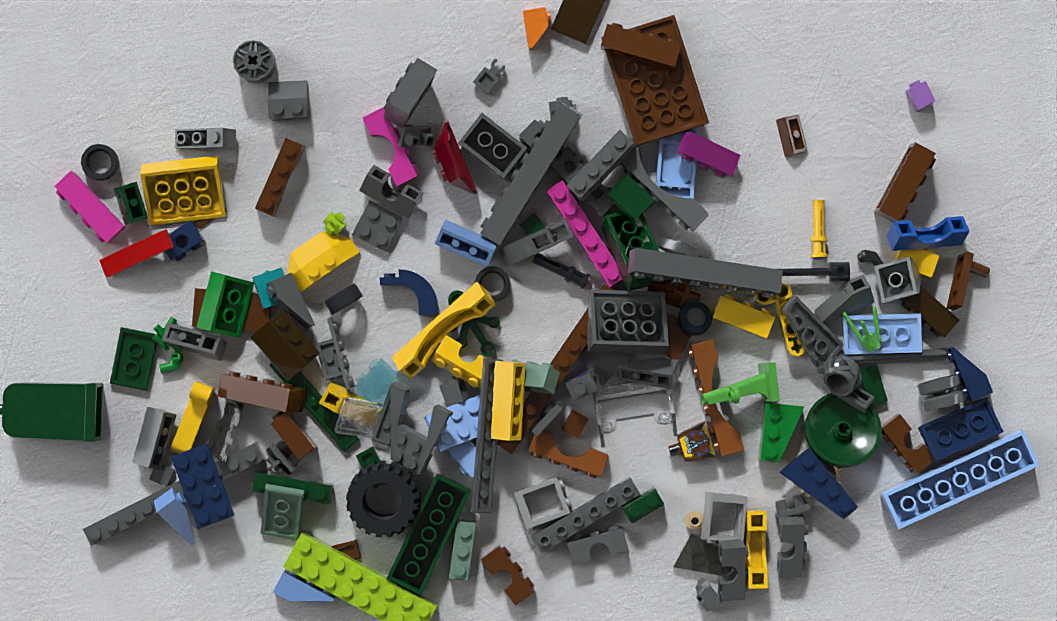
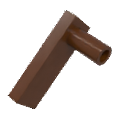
(962, 270)

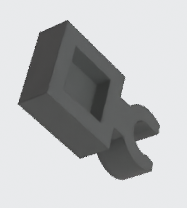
(487, 78)

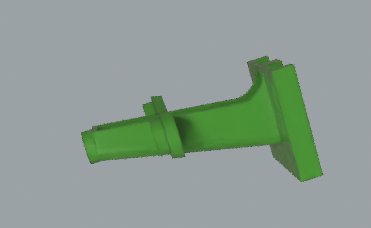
(764, 384)

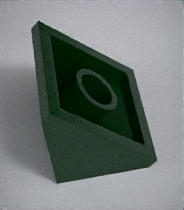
(630, 198)

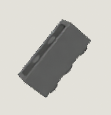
(154, 438)

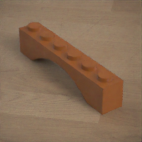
(705, 358)

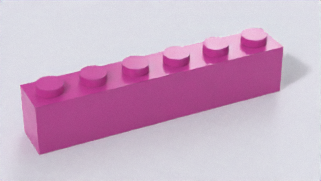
(585, 233)

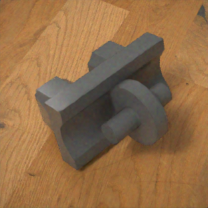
(415, 136)
(275, 452)
(800, 506)

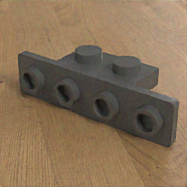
(332, 358)

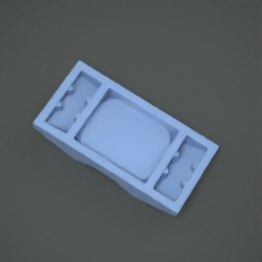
(673, 173)

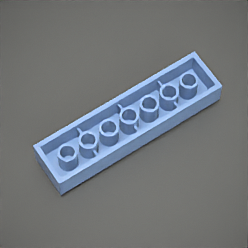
(959, 479)

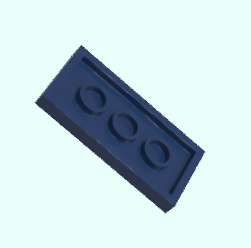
(960, 429)
(202, 486)

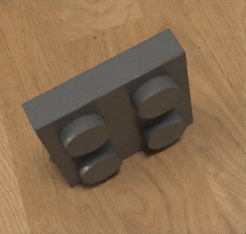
(377, 226)

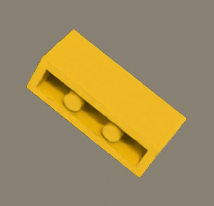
(743, 316)

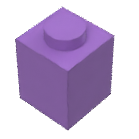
(920, 95)

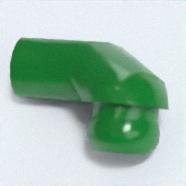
(174, 363)

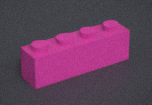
(89, 206)

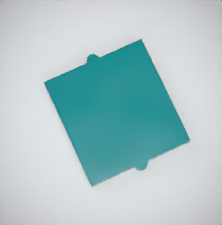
(260, 284)

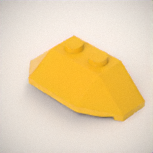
(319, 258)

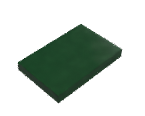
(133, 359)

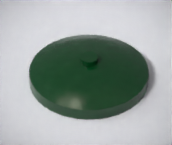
(841, 432)

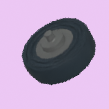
(695, 318)

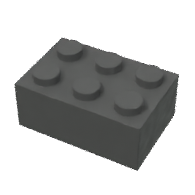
(409, 92)
(492, 145)

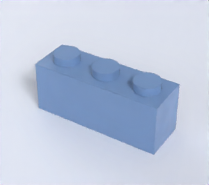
(465, 243)

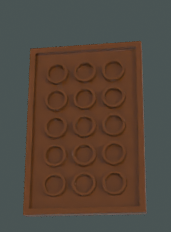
(657, 98)

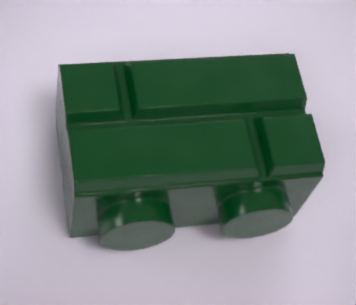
(130, 203)
(643, 505)

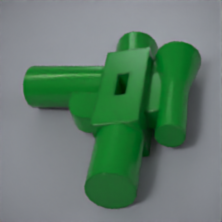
(160, 332)

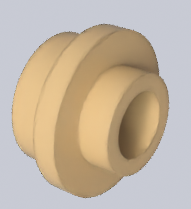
(689, 517)

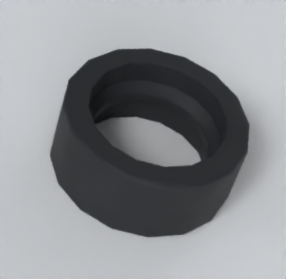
(85, 162)
(493, 269)
(343, 298)

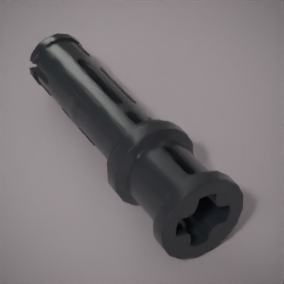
(569, 273)

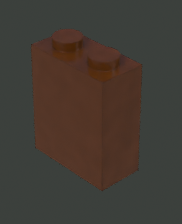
(293, 434)

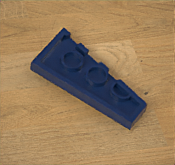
(813, 478)

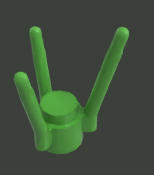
(870, 340)

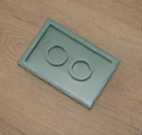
(282, 511)

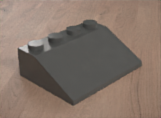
(627, 322)

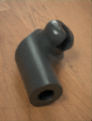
(869, 256)

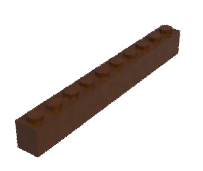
(562, 363)

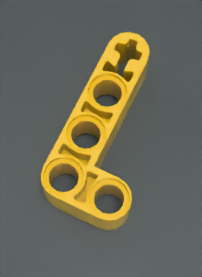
(779, 303)
(193, 417)

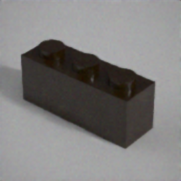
(932, 312)

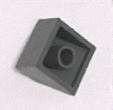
(288, 100)

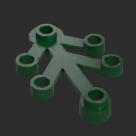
(474, 327)

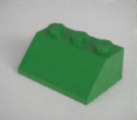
(225, 304)

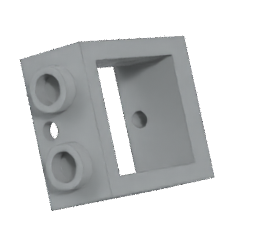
(524, 509)
(740, 517)

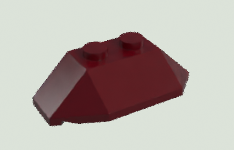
(452, 161)

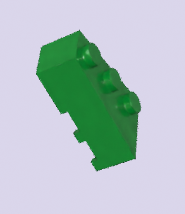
(777, 429)

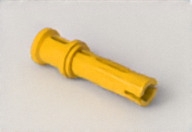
(818, 239)

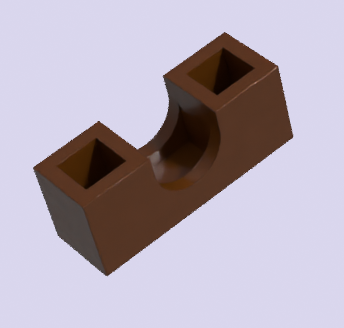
(895, 431)
(498, 560)

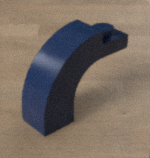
(425, 293)

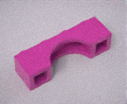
(401, 169)

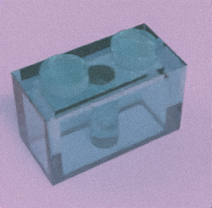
(376, 379)

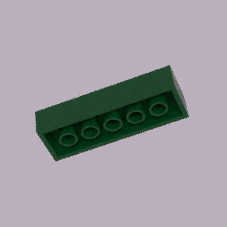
(429, 533)

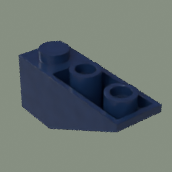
(972, 378)

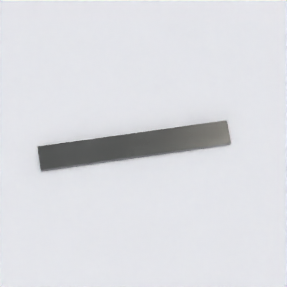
(485, 446)

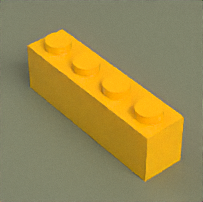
(508, 400)

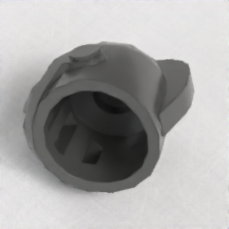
(842, 375)

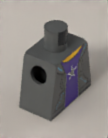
(584, 383)

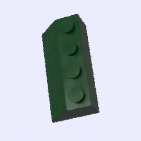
(622, 237)

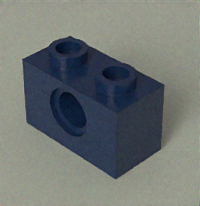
(193, 236)

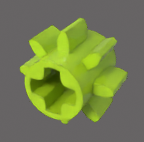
(334, 223)

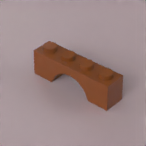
(591, 461)

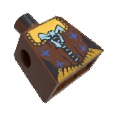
(693, 443)

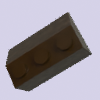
(285, 345)

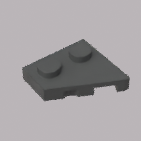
(550, 413)

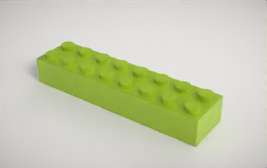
(356, 582)

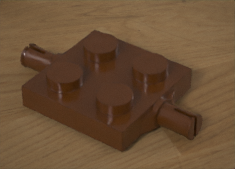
(674, 293)

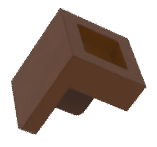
(574, 424)

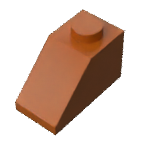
(536, 25)

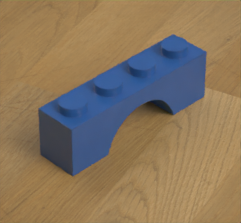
(949, 232)

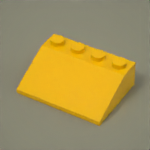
(183, 189)

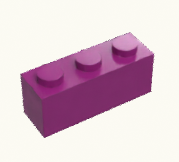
(708, 155)

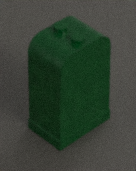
(53, 410)

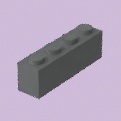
(601, 165)

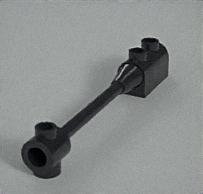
(837, 271)

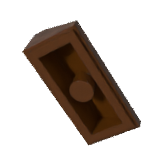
(791, 135)

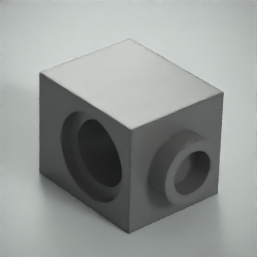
(454, 391)

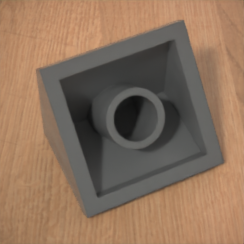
(897, 279)

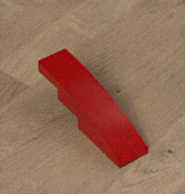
(136, 253)

